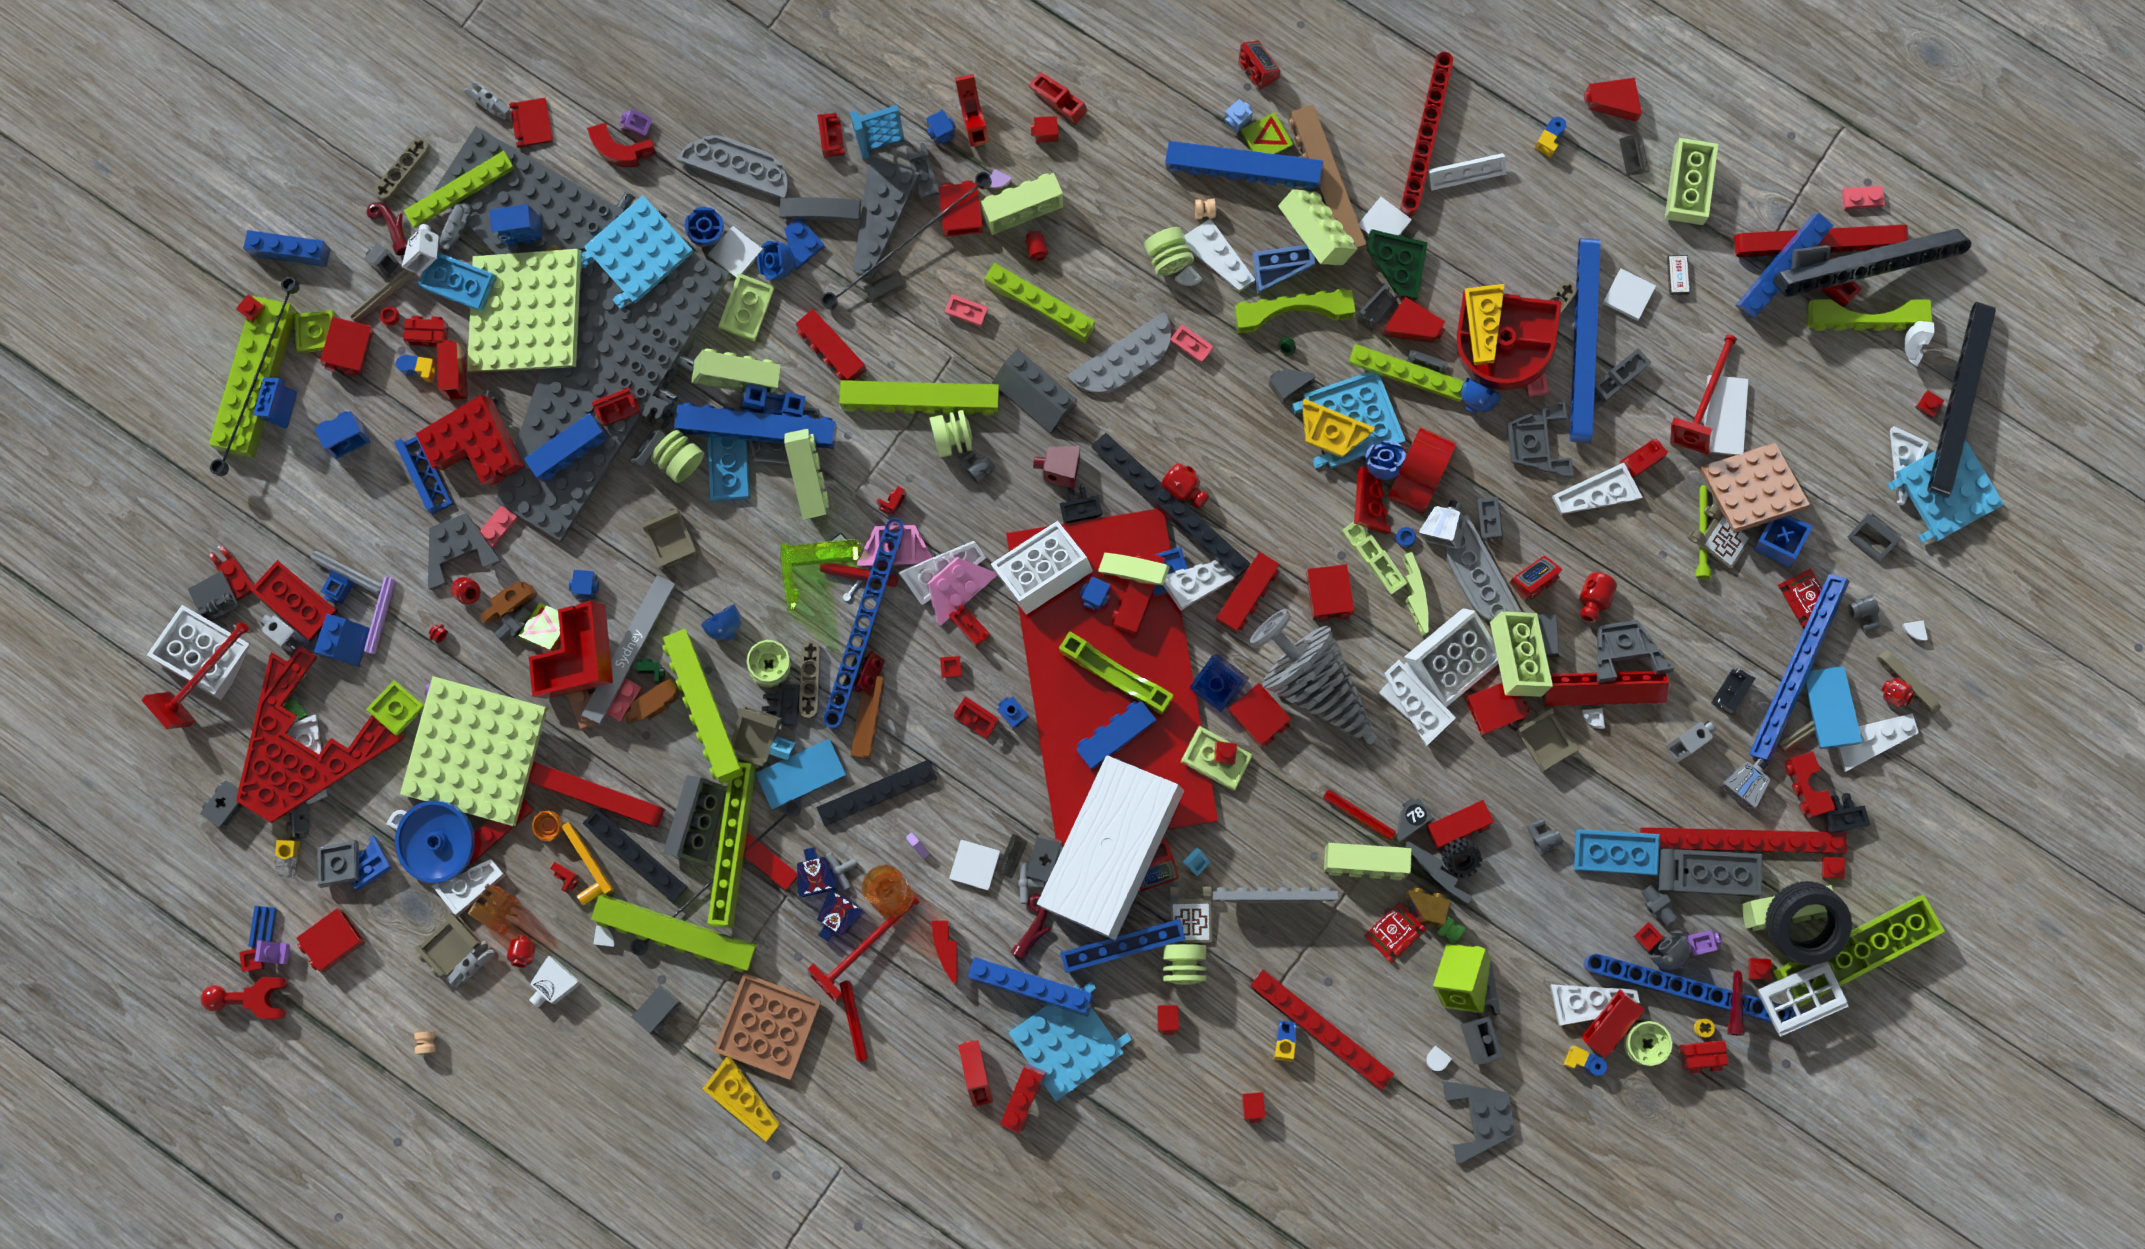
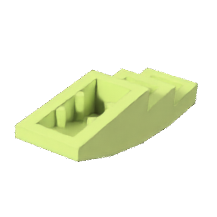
(1374, 557)
(1134, 568)
(1417, 601)

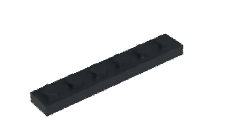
(876, 792)
(635, 855)

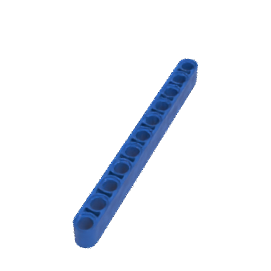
(1585, 340)
(871, 615)
(1684, 991)

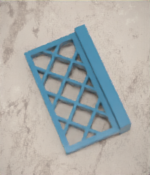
(864, 132)

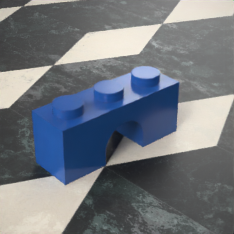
(759, 400)

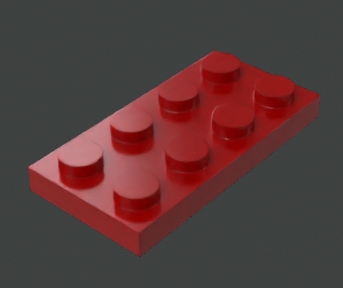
(293, 600)

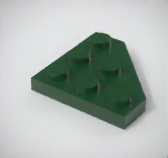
(1398, 260)

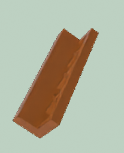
(867, 721)

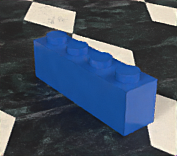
(286, 248)
(566, 447)
(1115, 735)

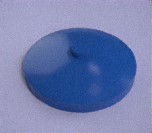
(434, 841)

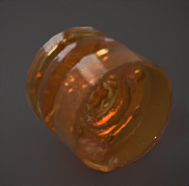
(887, 890)
(495, 909)

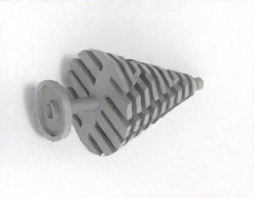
(1314, 676)

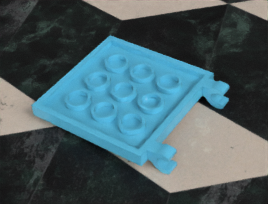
(637, 251)
(1363, 400)
(1969, 500)
(1067, 1046)

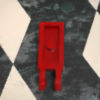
(233, 572)

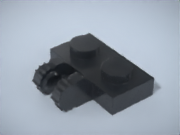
(1080, 508)
(787, 703)
(1846, 818)

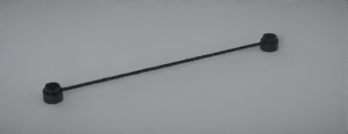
(829, 299)
(218, 466)
(791, 808)

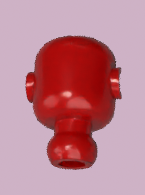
(1184, 485)
(1596, 595)

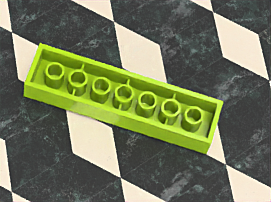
(242, 373)
(1873, 945)

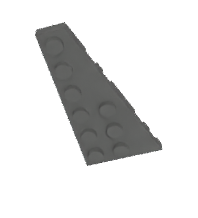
(884, 203)

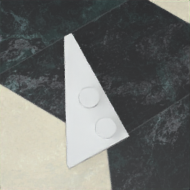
(1905, 451)

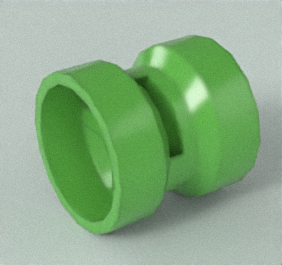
(1452, 931)

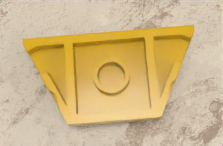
(1332, 430)

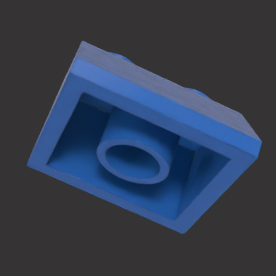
(342, 640)

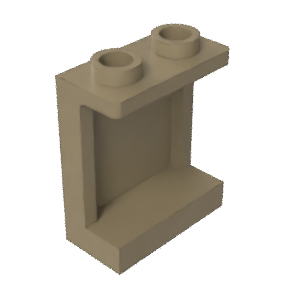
(669, 539)
(754, 735)
(1545, 739)
(447, 946)

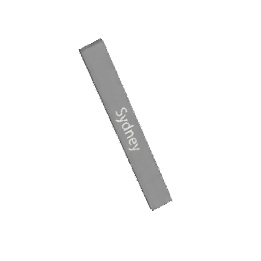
(629, 648)

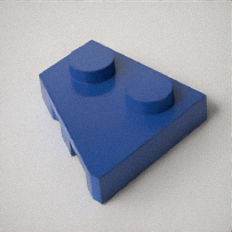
(802, 242)
(372, 864)

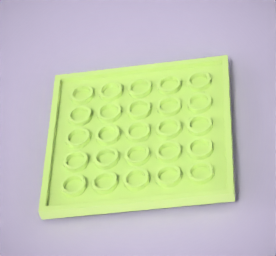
(528, 314)
(474, 750)

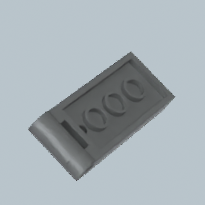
(1710, 872)

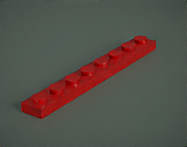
(1322, 1029)

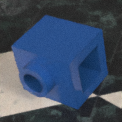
(940, 127)
(584, 585)
(1095, 594)
(1016, 718)

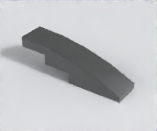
(820, 209)
(1619, 377)
(1431, 867)

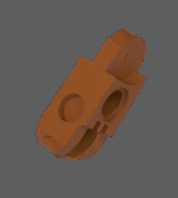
(508, 600)
(653, 702)

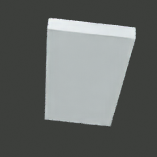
(1727, 415)

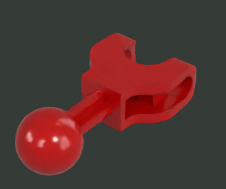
(253, 998)

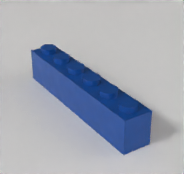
(1763, 288)
(1123, 945)
(1031, 987)

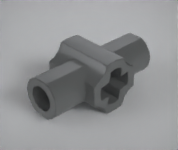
(512, 624)
(1659, 905)

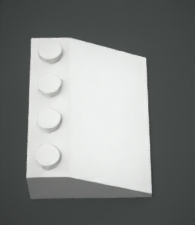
(1042, 567)
(190, 643)
(1454, 656)

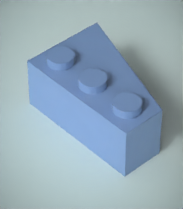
(1279, 265)

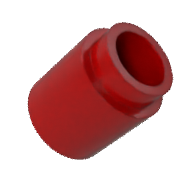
(1036, 246)

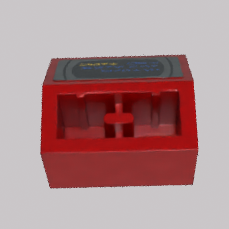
(1258, 64)
(1536, 576)
(1161, 868)

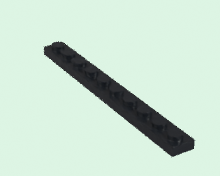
(1174, 509)

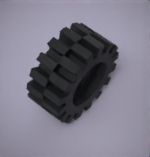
(1469, 864)

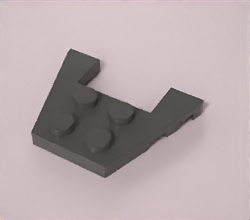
(1530, 441)
(774, 452)
(452, 541)
(1626, 642)
(1489, 1115)

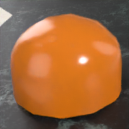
(547, 825)

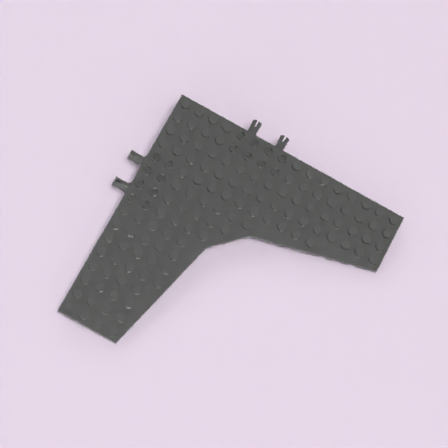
(615, 346)

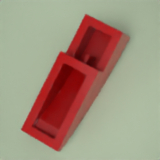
(1058, 98)
(946, 949)

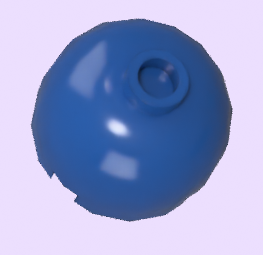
(704, 227)
(775, 260)
(1478, 396)
(1385, 460)
(723, 624)

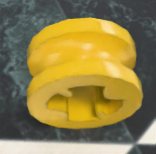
(1704, 1034)

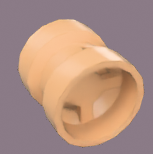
(1210, 209)
(425, 1042)

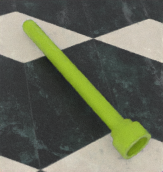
(1703, 570)

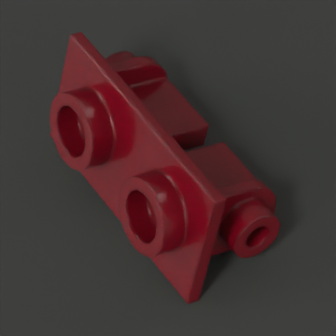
(870, 670)

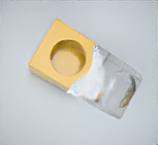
(286, 858)

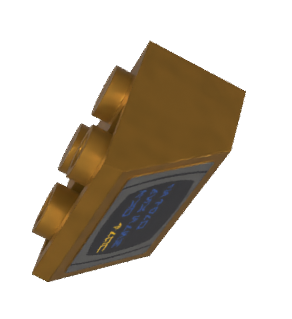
(1428, 908)

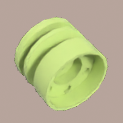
(1168, 251)
(951, 433)
(677, 456)
(768, 652)
(1184, 964)
(1659, 1041)

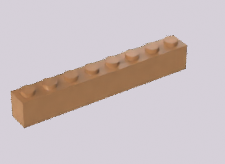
(1332, 190)

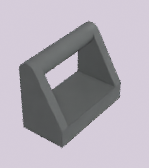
(1882, 528)

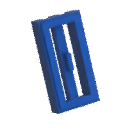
(255, 921)

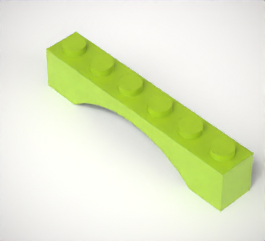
(1018, 289)
(1334, 305)
(1829, 314)
(1115, 674)

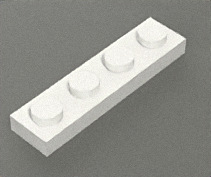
(1467, 172)

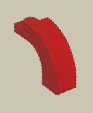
(971, 110)
(619, 154)

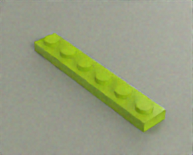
(459, 189)
(1406, 372)

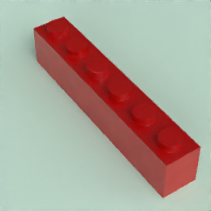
(1626, 689)

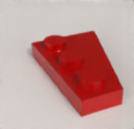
(1369, 505)

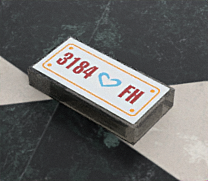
(1678, 275)

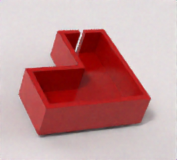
(472, 432)
(583, 655)

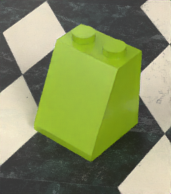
(1463, 978)

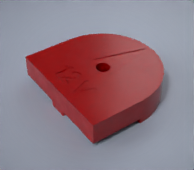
(1531, 345)

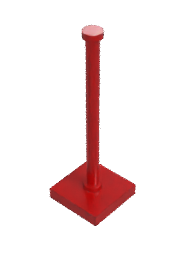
(1692, 434)
(168, 707)
(826, 982)

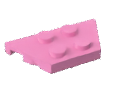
(910, 552)
(956, 586)

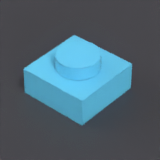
(782, 748)
(1196, 861)

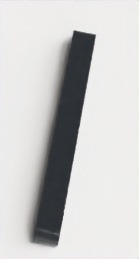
(1871, 262)
(1961, 400)

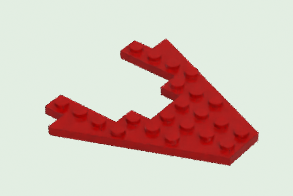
(284, 772)

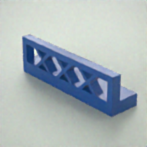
(418, 480)

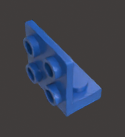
(275, 402)

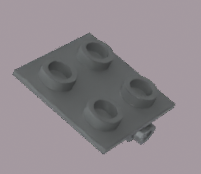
(213, 597)

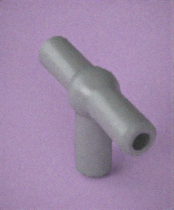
(839, 870)
(1024, 883)

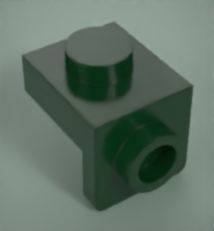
(647, 666)

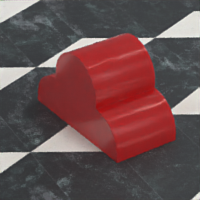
(1422, 470)

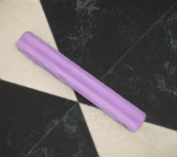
(380, 615)

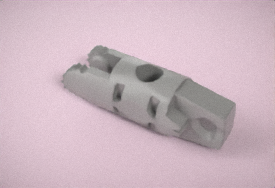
(487, 100)
(454, 226)
(470, 964)

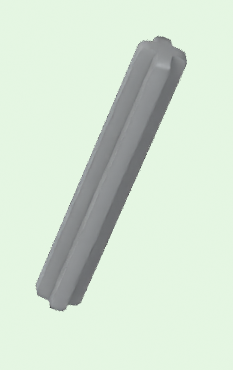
(347, 572)

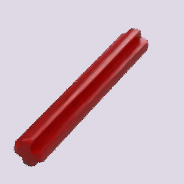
(853, 573)
(1359, 815)
(853, 1021)

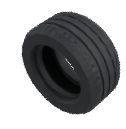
(1828, 942)

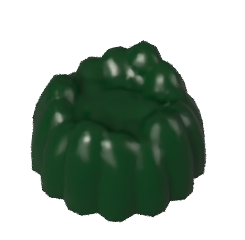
(1287, 346)

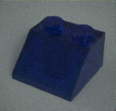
(1219, 682)

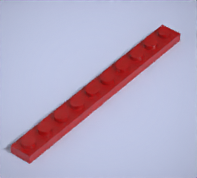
(1750, 840)

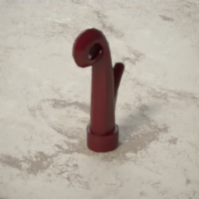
(395, 227)
(1033, 933)
(1736, 1025)

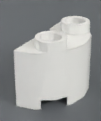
(1915, 338)

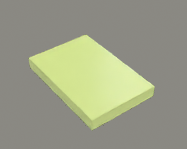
(746, 307)
(1201, 758)

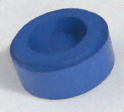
(1405, 537)

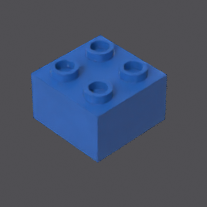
(516, 224)
(342, 434)
(1783, 539)

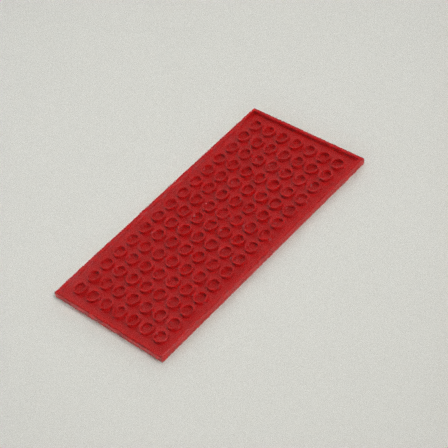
(1076, 702)

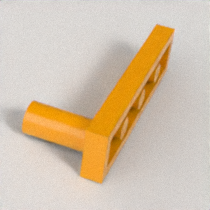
(602, 884)

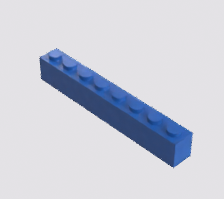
(1244, 165)
(751, 425)

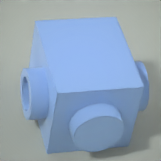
(1238, 115)

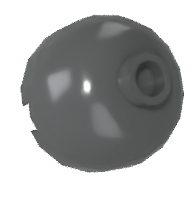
(1671, 952)

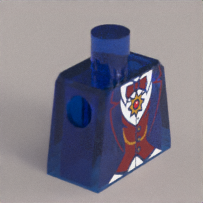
(814, 875)
(837, 915)

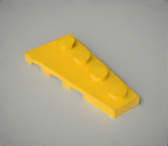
(1484, 314)
(738, 1096)

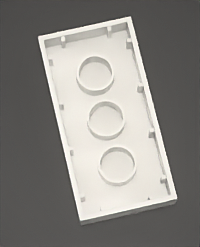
(1110, 847)

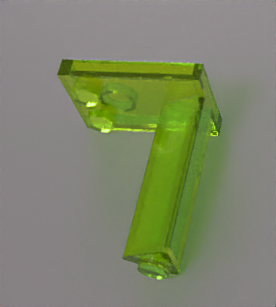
(809, 555)

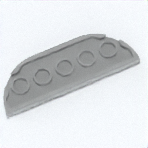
(737, 164)
(1125, 358)
(1479, 576)
(1283, 895)

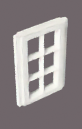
(1810, 1016)

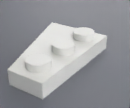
(466, 888)

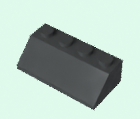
(1034, 391)
(697, 821)

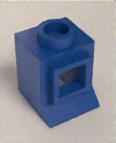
(336, 588)

